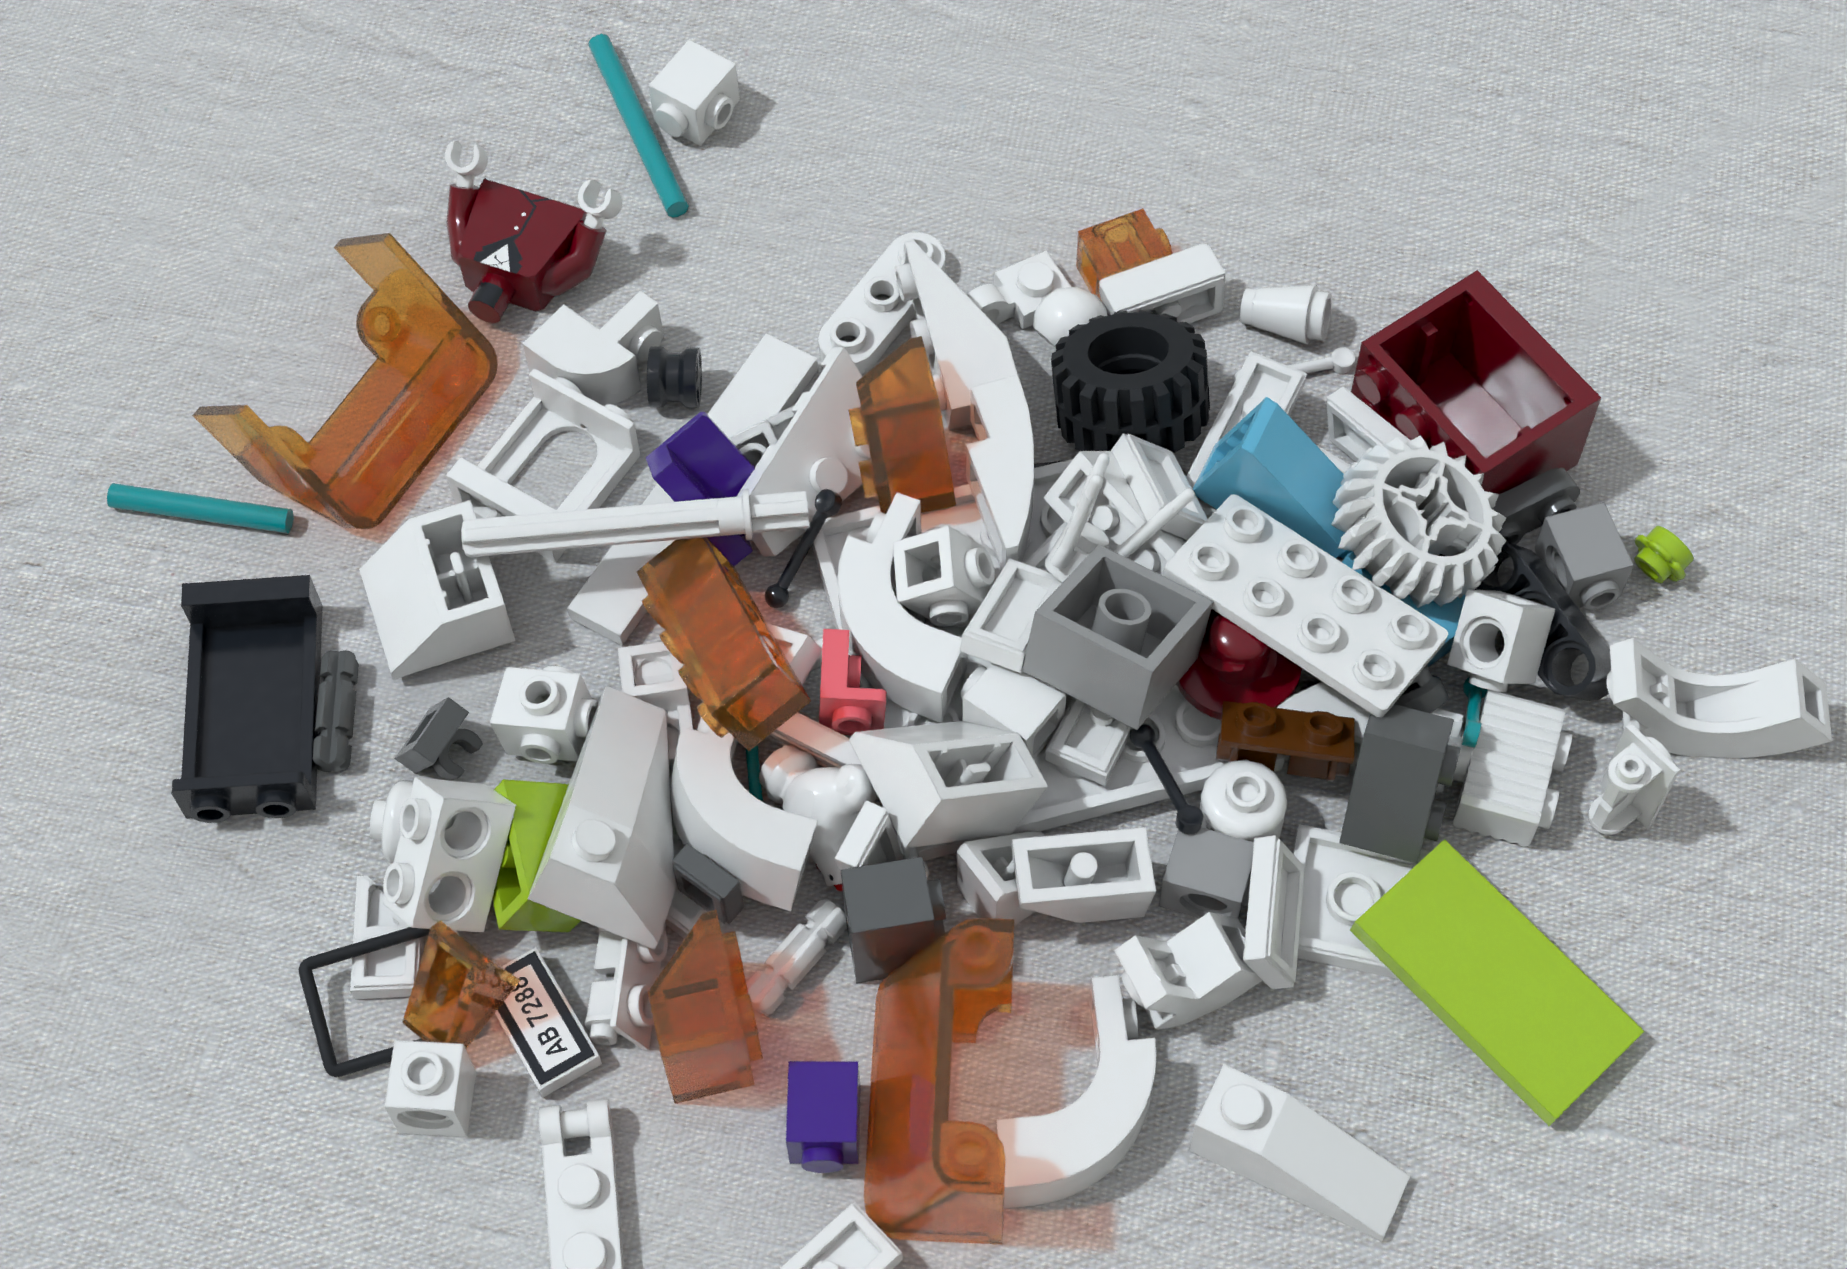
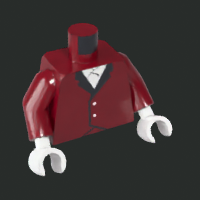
(520, 243)

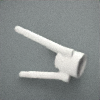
(1081, 537)

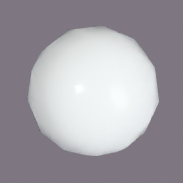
(1063, 311)

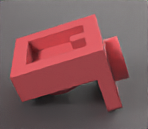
(842, 701)

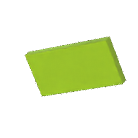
(1496, 981)

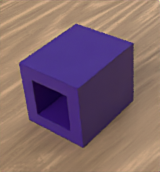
(823, 1114)

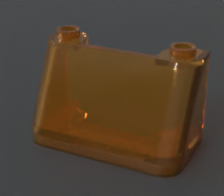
(921, 1170)

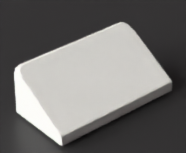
(1180, 285)

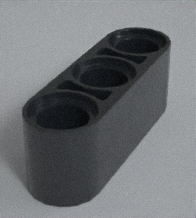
(1569, 631)

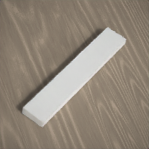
(761, 388)

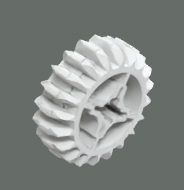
(1409, 507)

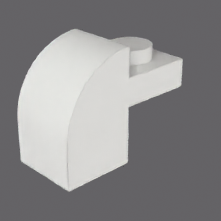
(594, 359)
(1189, 972)

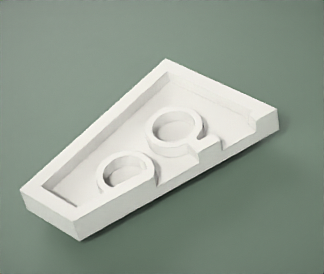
(814, 449)

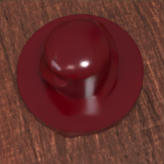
(1236, 669)

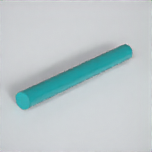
(638, 126)

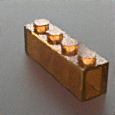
(721, 640)

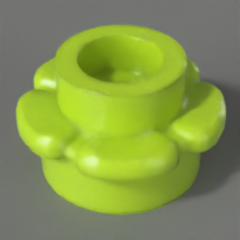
(1662, 555)

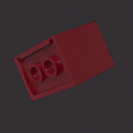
(1481, 383)

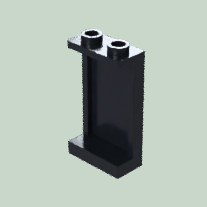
(250, 698)

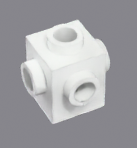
(942, 575)
(543, 714)

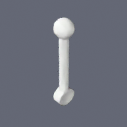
(1340, 362)

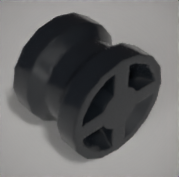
(674, 377)

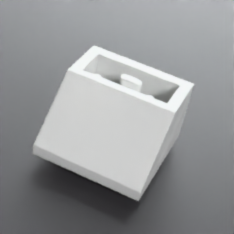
(431, 596)
(950, 780)

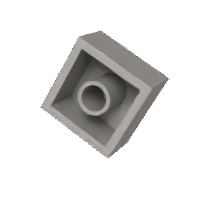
(1116, 636)

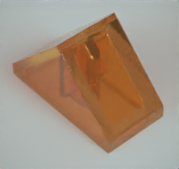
(455, 989)

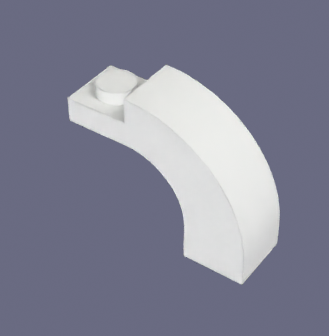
(897, 652)
(1719, 715)
(733, 828)
(1079, 1145)

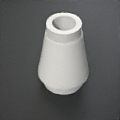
(1288, 311)

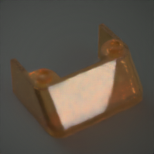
(396, 416)

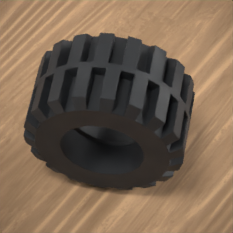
(1132, 378)

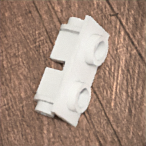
(1633, 783)
(623, 1003)

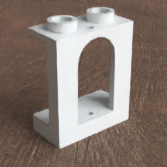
(554, 409)

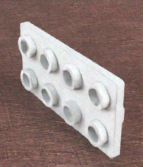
(1307, 605)

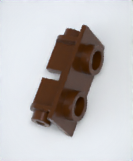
(1316, 741)

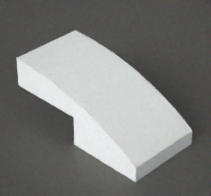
(653, 676)

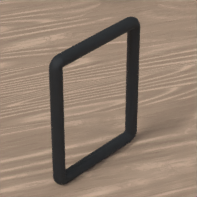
(315, 1007)

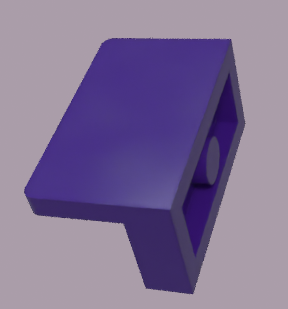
(702, 465)

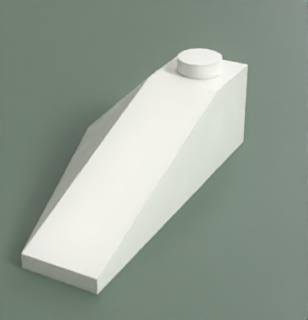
(615, 828)

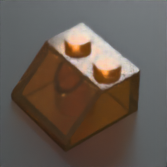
(902, 431)

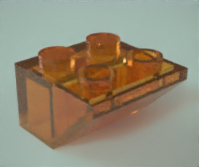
(705, 1015)

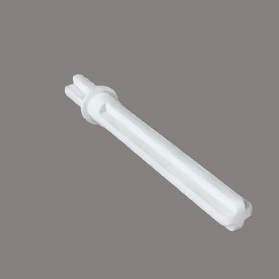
(636, 524)

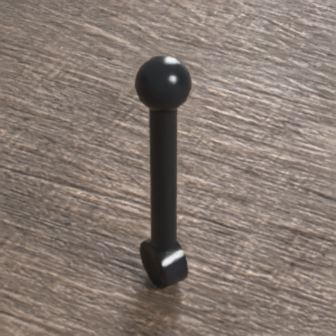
(827, 504)
(1188, 817)

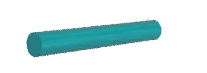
(200, 508)

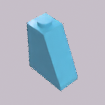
(1277, 471)

